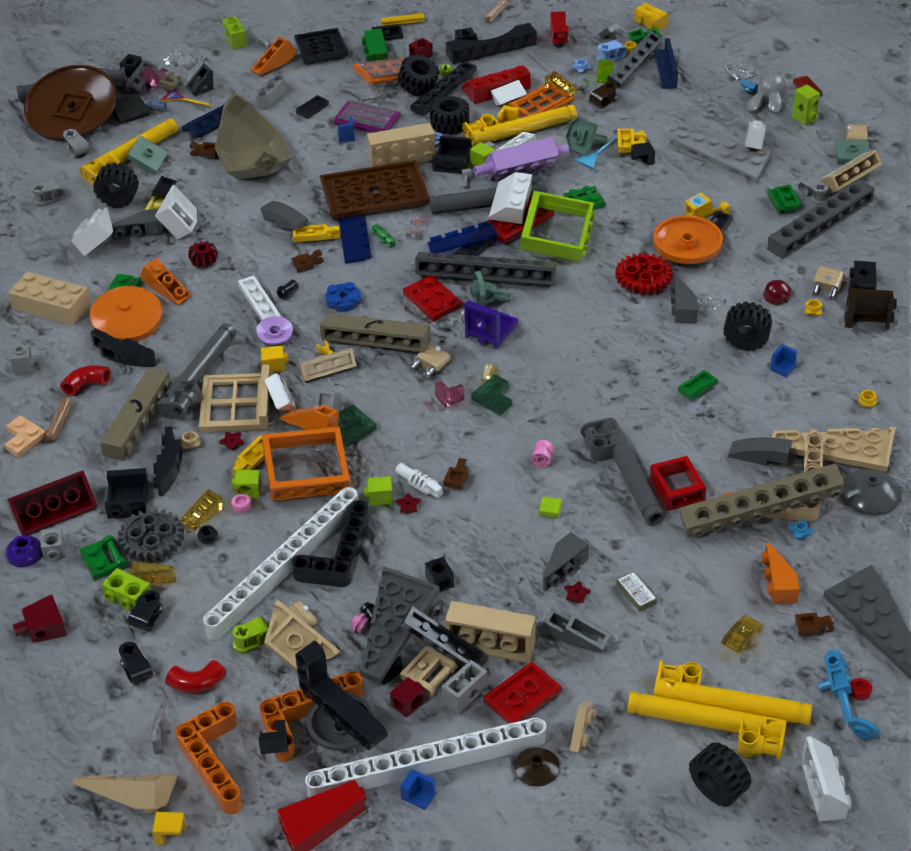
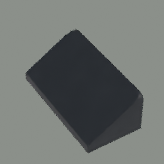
(391, 31)

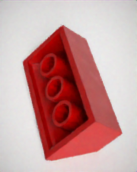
(480, 88)

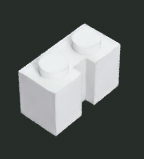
(755, 134)

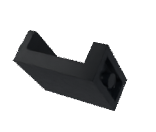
(452, 154)
(127, 492)

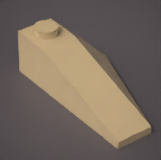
(140, 793)

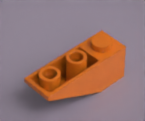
(164, 282)
(312, 417)
(782, 579)

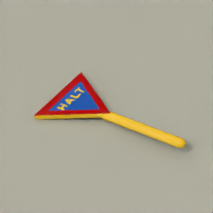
(174, 95)

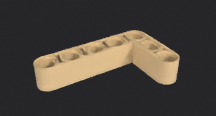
(813, 460)

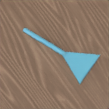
(590, 160)

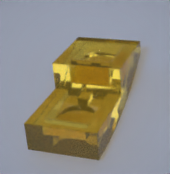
(741, 633)

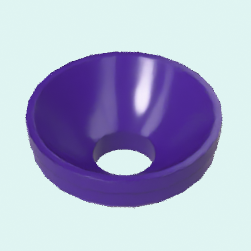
(25, 555)

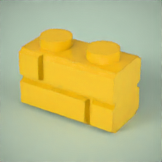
(651, 17)

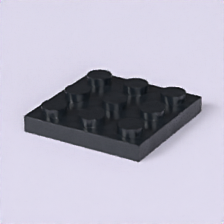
(321, 45)

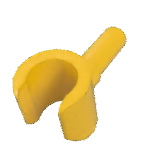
(724, 207)

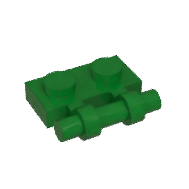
(590, 196)

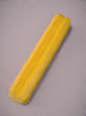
(404, 19)

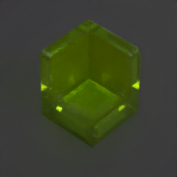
(604, 69)

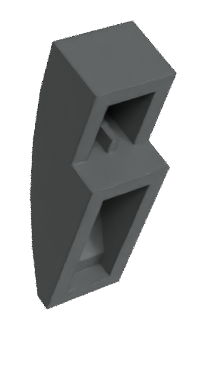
(283, 215)
(761, 450)
(574, 631)

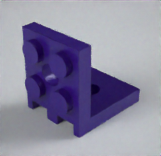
(487, 324)

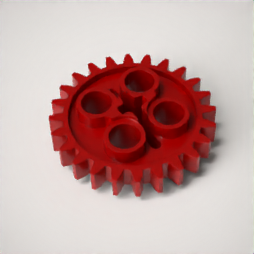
(643, 273)

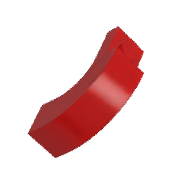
(558, 27)

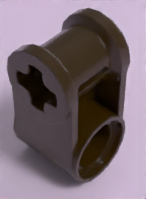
(604, 95)

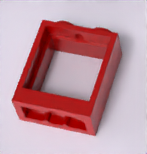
(675, 498)

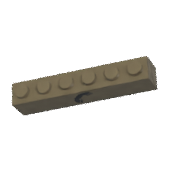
(375, 332)
(135, 414)

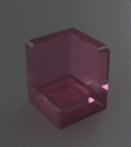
(152, 76)
(448, 396)

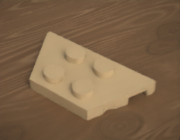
(290, 634)

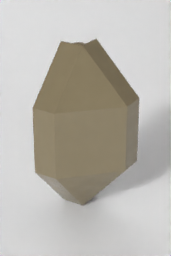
(249, 142)

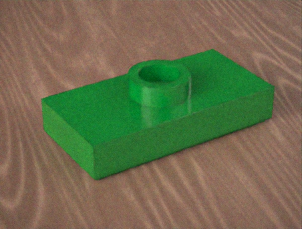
(697, 385)

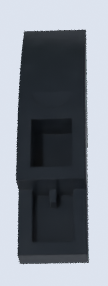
(123, 352)
(168, 462)

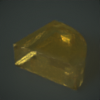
(489, 371)

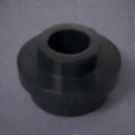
(207, 534)

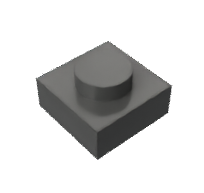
(609, 31)

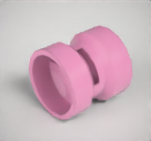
(542, 453)

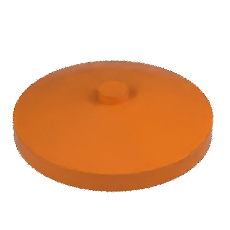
(687, 239)
(127, 313)

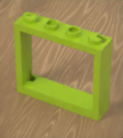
(563, 205)

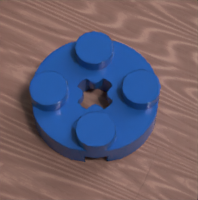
(336, 292)

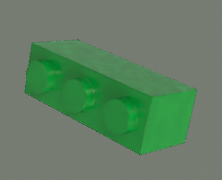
(374, 45)

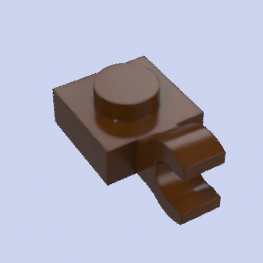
(205, 150)
(305, 262)
(457, 476)
(811, 624)

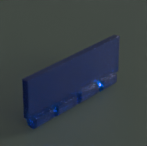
(468, 236)
(355, 239)

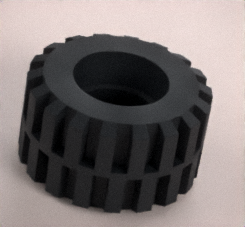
(417, 74)
(448, 114)
(112, 194)
(749, 315)
(720, 774)

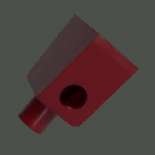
(41, 621)

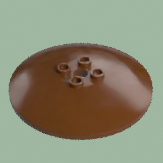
(51, 97)

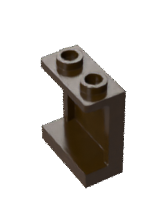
(869, 306)

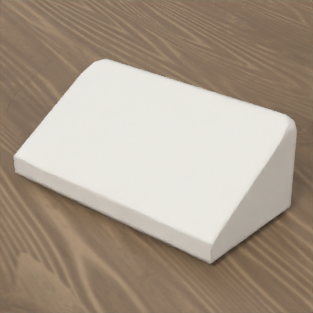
(508, 92)
(280, 393)

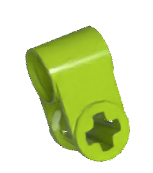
(251, 633)

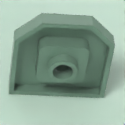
(582, 135)
(486, 292)

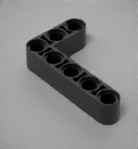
(341, 568)
(334, 700)

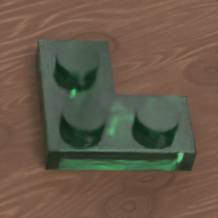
(491, 395)
(356, 426)

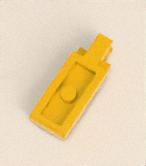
(316, 233)
(250, 457)

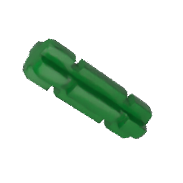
(383, 235)

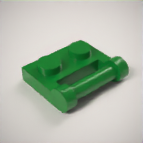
(97, 561)

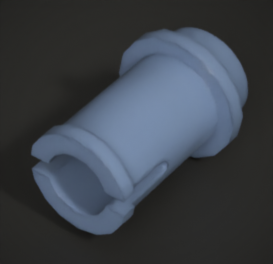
(155, 104)

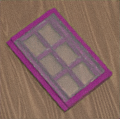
(367, 117)

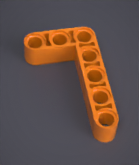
(296, 705)
(193, 741)

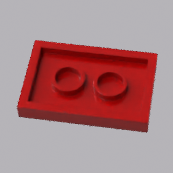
(432, 298)
(522, 694)

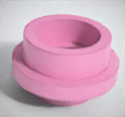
(359, 623)

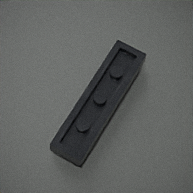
(440, 638)

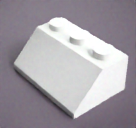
(511, 198)
(824, 781)

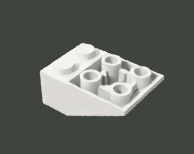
(177, 213)
(92, 231)

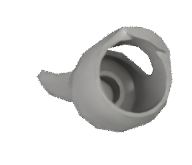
(769, 90)

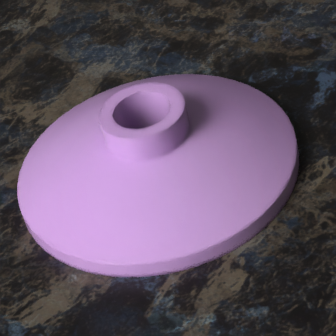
(274, 330)

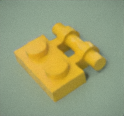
(626, 139)

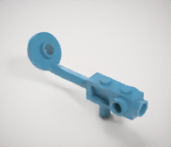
(840, 685)

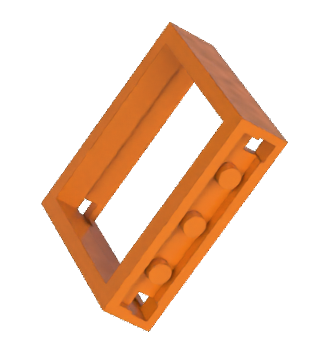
(305, 487)

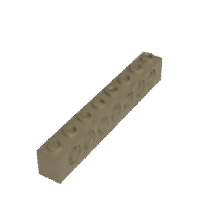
(767, 492)

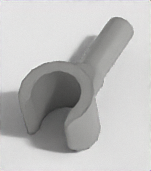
(466, 174)

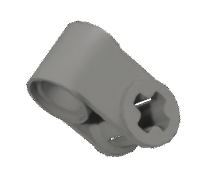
(75, 143)
(813, 189)
(47, 192)

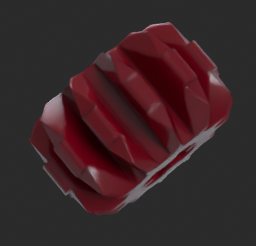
(202, 254)

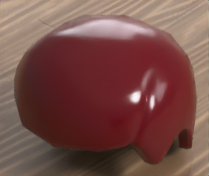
(777, 291)

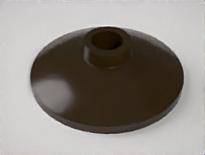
(536, 773)

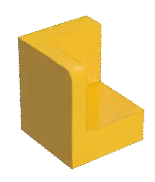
(507, 113)
(167, 824)

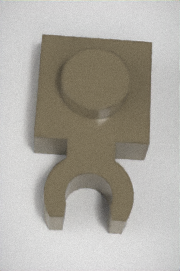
(170, 82)

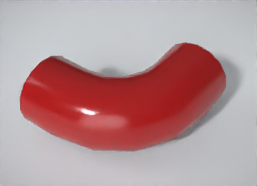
(85, 375)
(195, 681)

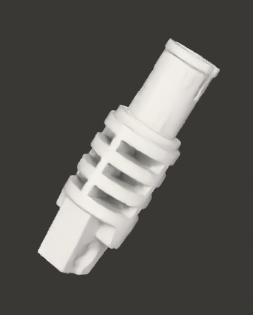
(419, 480)

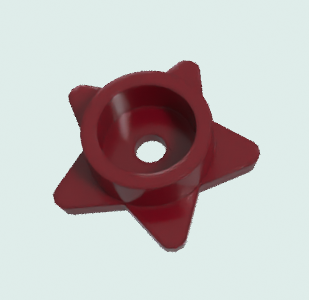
(227, 440)
(408, 504)
(576, 597)

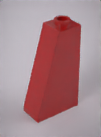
(321, 815)

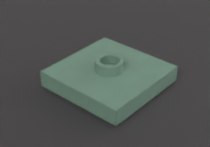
(850, 149)
(147, 154)

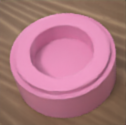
(241, 503)

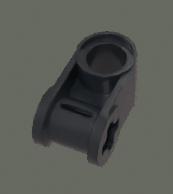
(146, 611)
(134, 663)

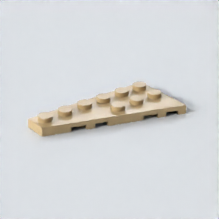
(848, 446)

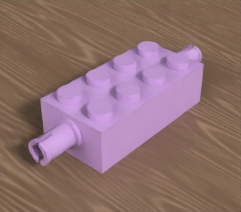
(521, 158)

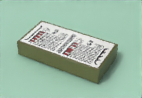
(636, 591)

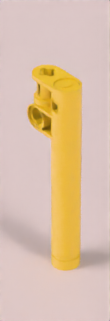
(490, 130)
(118, 155)
(684, 682)
(756, 732)

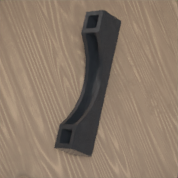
(465, 50)

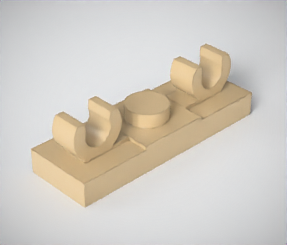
(327, 364)

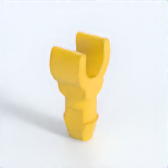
(324, 349)

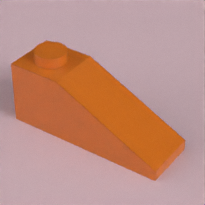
(277, 55)

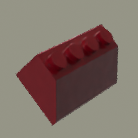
(51, 503)

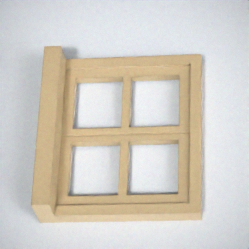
(262, 402)

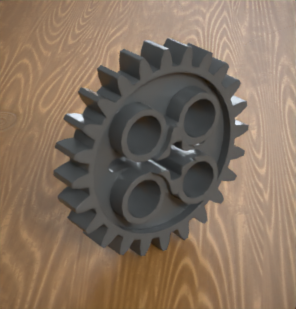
(151, 535)

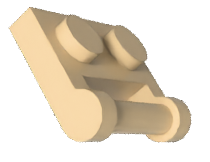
(424, 665)

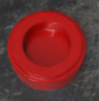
(861, 689)

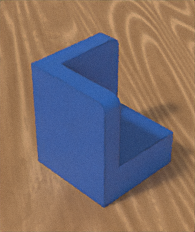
(346, 132)
(784, 360)
(418, 789)

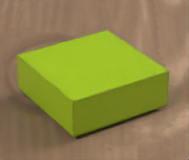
(550, 507)

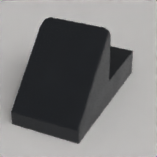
(202, 77)

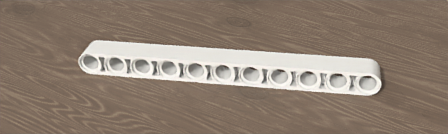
(278, 565)
(431, 757)

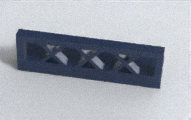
(666, 66)
(204, 123)

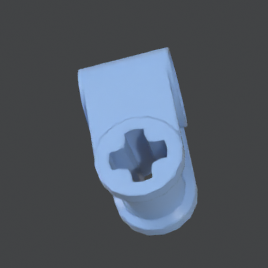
(611, 51)

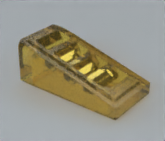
(560, 85)
(207, 499)
(153, 572)

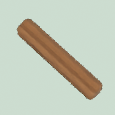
(496, 10)
(58, 419)

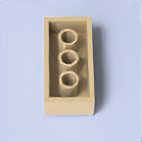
(401, 145)
(49, 298)
(493, 630)

